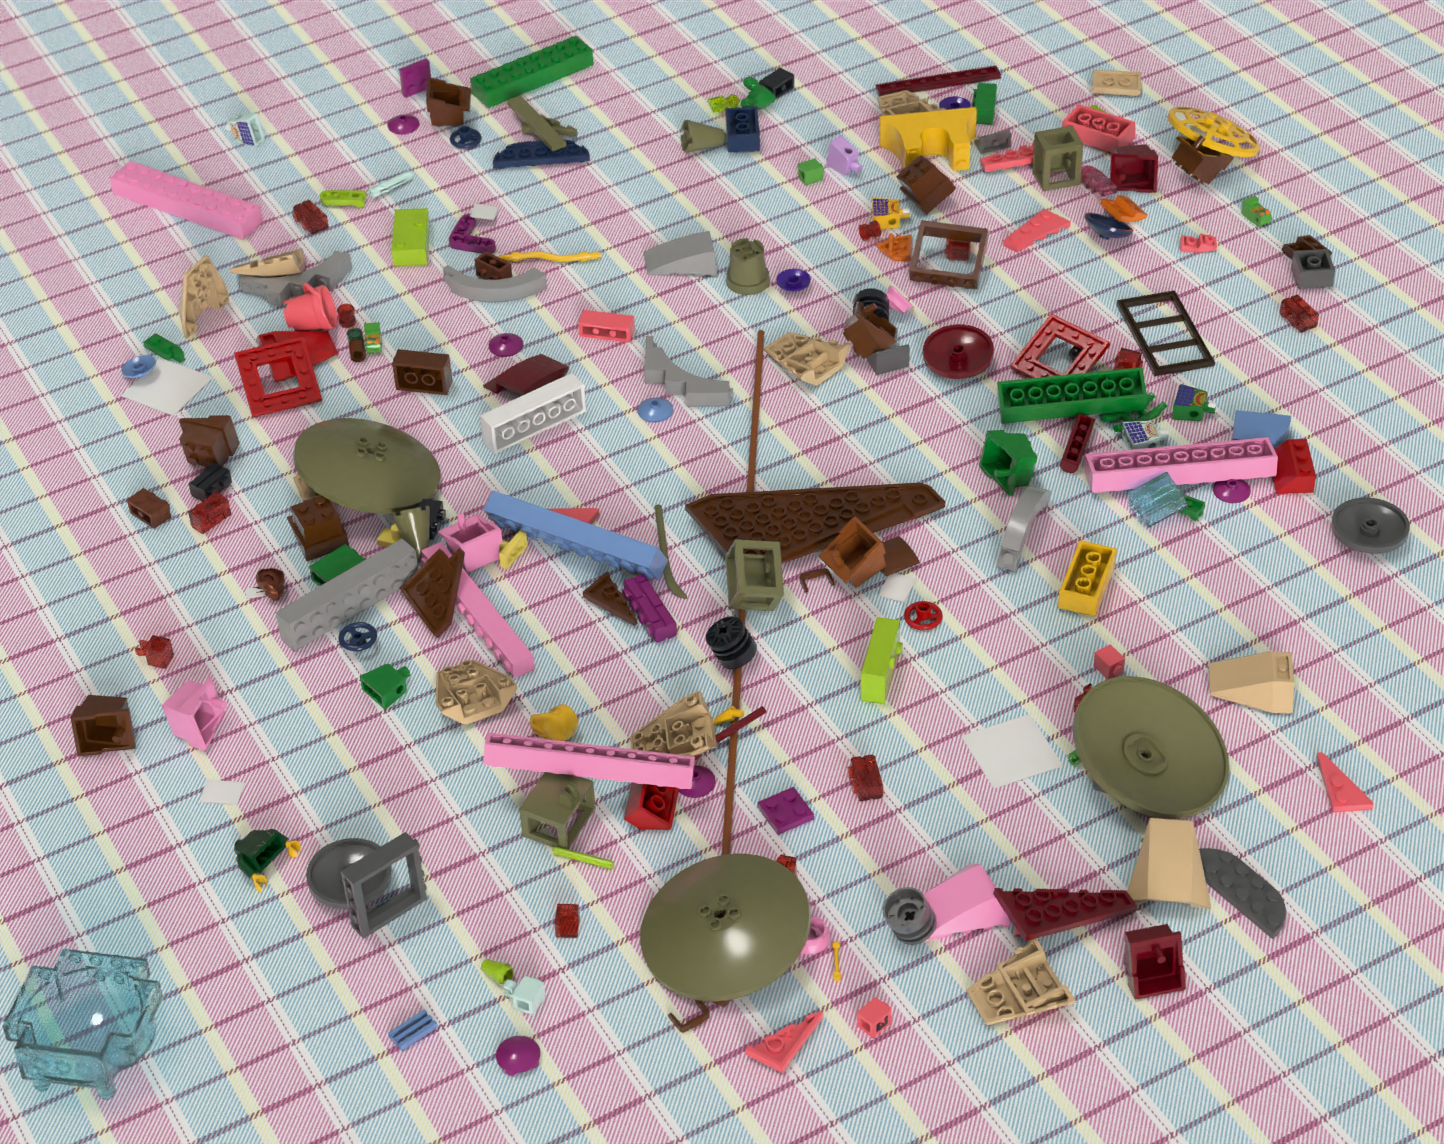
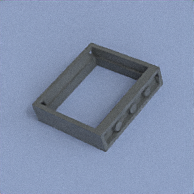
(371, 865)

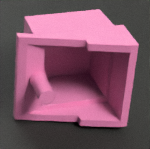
(476, 538)
(195, 712)

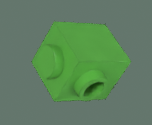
(810, 171)

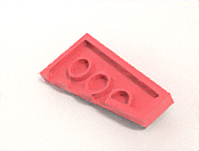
(1009, 159)
(1035, 229)

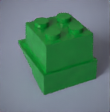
(1008, 459)

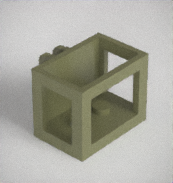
(1057, 152)
(754, 579)
(554, 803)

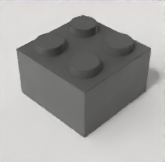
(1313, 268)

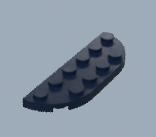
(537, 153)

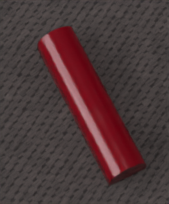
(1077, 443)

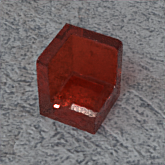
(567, 920)

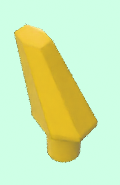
(728, 715)

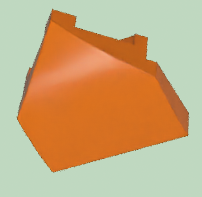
(897, 248)

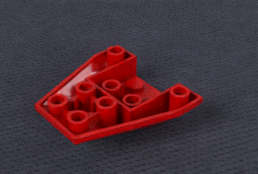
(318, 345)

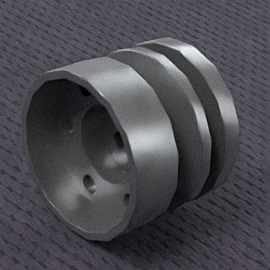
(909, 915)

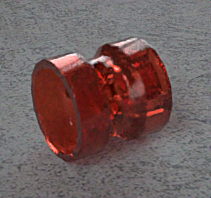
(869, 230)
(346, 315)

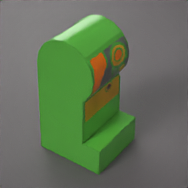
(1255, 212)
(373, 337)

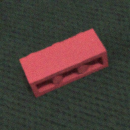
(606, 326)

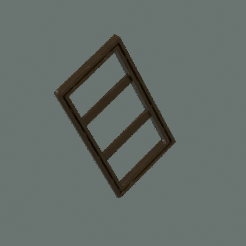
(1147, 351)

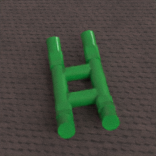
(1144, 416)

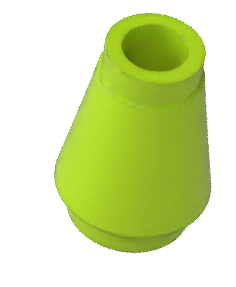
(497, 970)

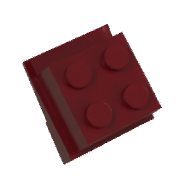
(1134, 168)
(1154, 961)

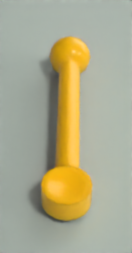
(836, 975)

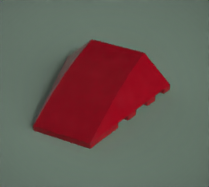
(528, 375)

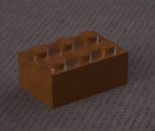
(422, 372)

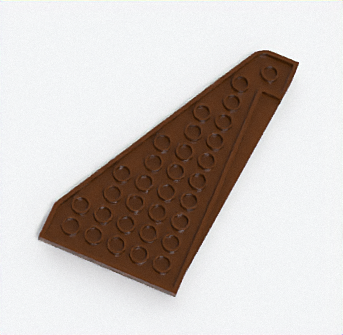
(808, 518)

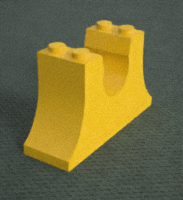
(929, 133)

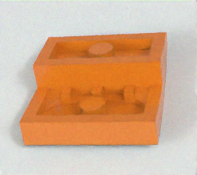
(1124, 209)

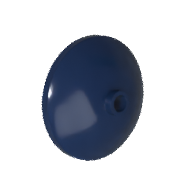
(1108, 226)

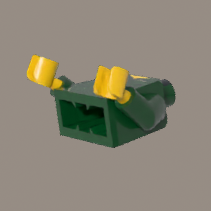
(259, 850)

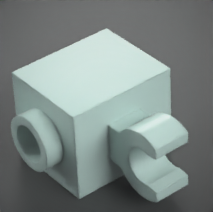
(526, 995)

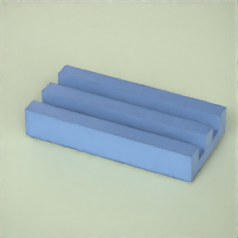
(410, 1028)

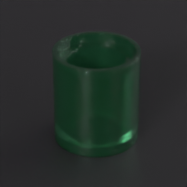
(354, 333)

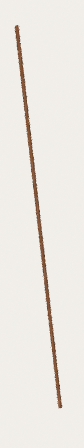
(729, 797)

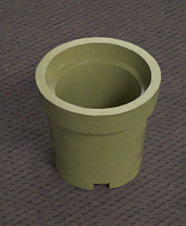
(747, 268)

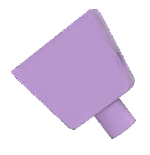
(843, 156)

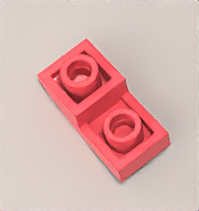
(1203, 244)

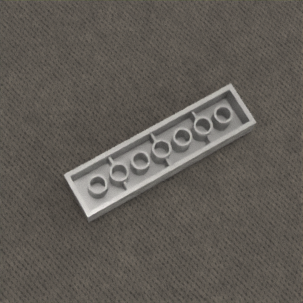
(346, 595)

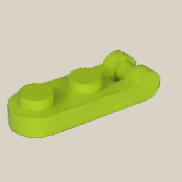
(343, 197)

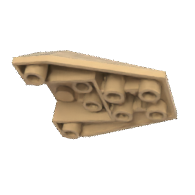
(200, 289)
(1255, 681)
(472, 691)
(679, 730)

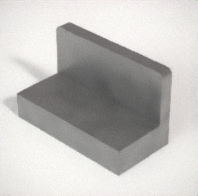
(993, 142)

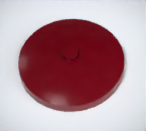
(958, 351)

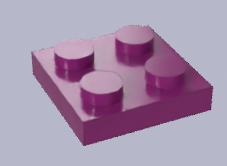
(414, 77)
(785, 810)

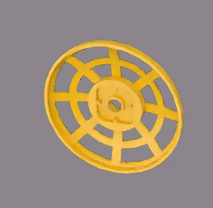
(1214, 126)

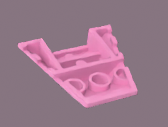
(965, 903)

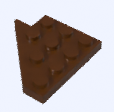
(435, 589)

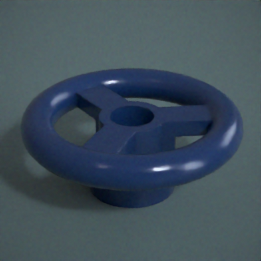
(465, 135)
(358, 640)

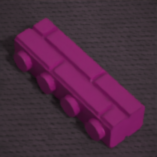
(649, 608)

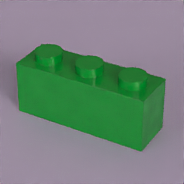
(984, 101)

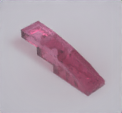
(1097, 181)

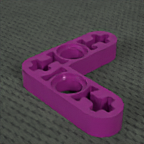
(462, 240)

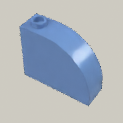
(1261, 425)

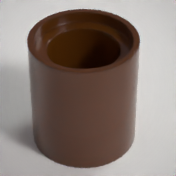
(357, 350)

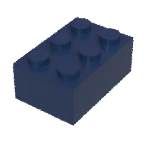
(742, 129)

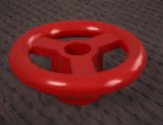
(923, 611)

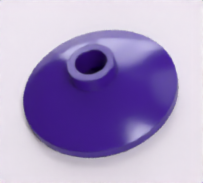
(954, 102)
(793, 280)

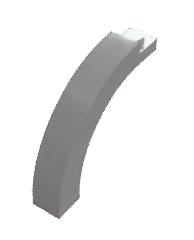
(495, 290)
(1022, 517)

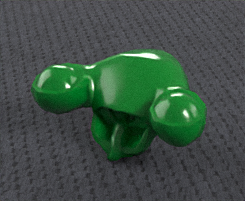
(758, 96)

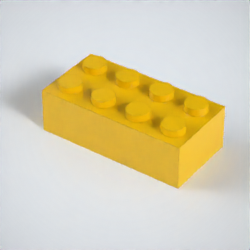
(1087, 578)

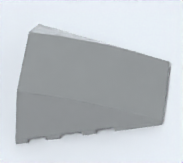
(683, 256)

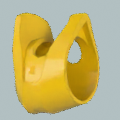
(557, 724)

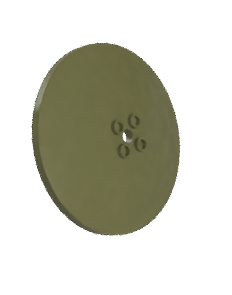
(338, 465)
(1144, 716)
(729, 955)

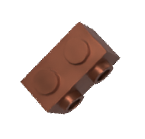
(492, 267)

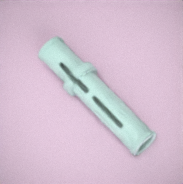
(385, 186)

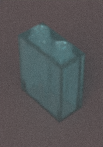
(1156, 500)

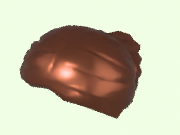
(272, 582)

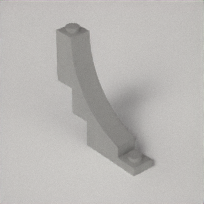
(698, 390)

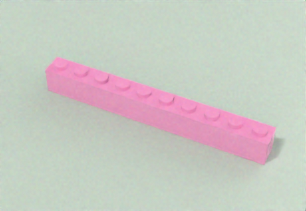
(488, 622)
(589, 760)

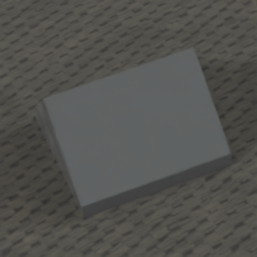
(890, 359)

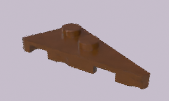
(607, 596)

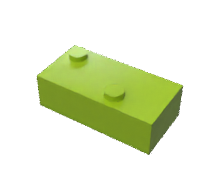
(410, 237)
(880, 660)

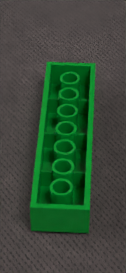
(531, 71)
(1072, 394)

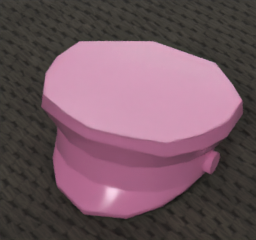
(897, 300)
(818, 937)

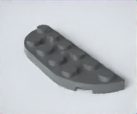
(1244, 889)

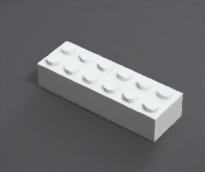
(533, 413)

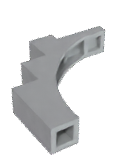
(282, 288)

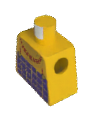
(888, 213)

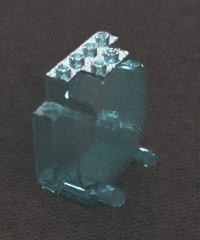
(83, 1020)

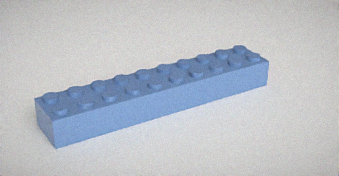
(576, 536)

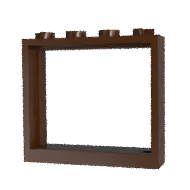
(954, 232)

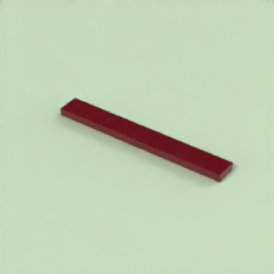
(939, 81)

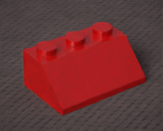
(1294, 468)
(651, 806)

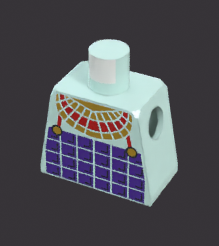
(246, 129)
(1142, 435)

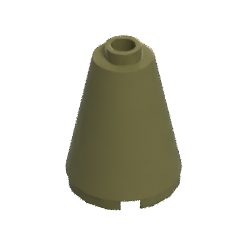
(700, 136)
(414, 527)

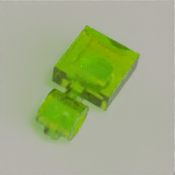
(720, 103)

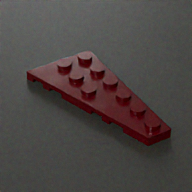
(1058, 910)

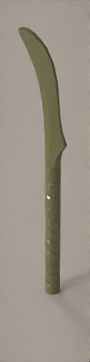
(670, 581)

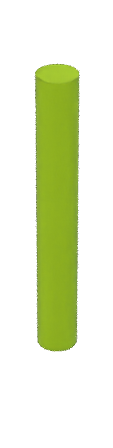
(583, 857)

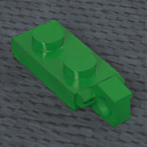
(164, 348)

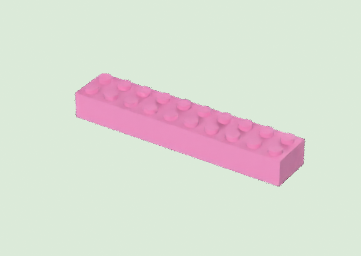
(186, 200)
(1183, 463)

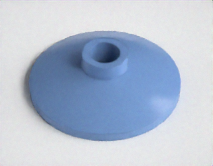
(138, 366)
(655, 409)

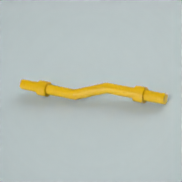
(583, 256)

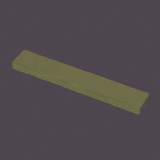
(536, 123)

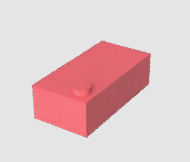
(1100, 128)

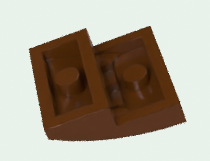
(1303, 243)
(898, 556)

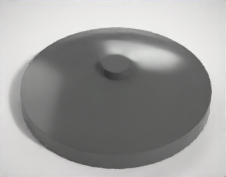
(1370, 525)
(325, 869)

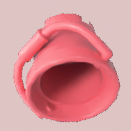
(311, 310)

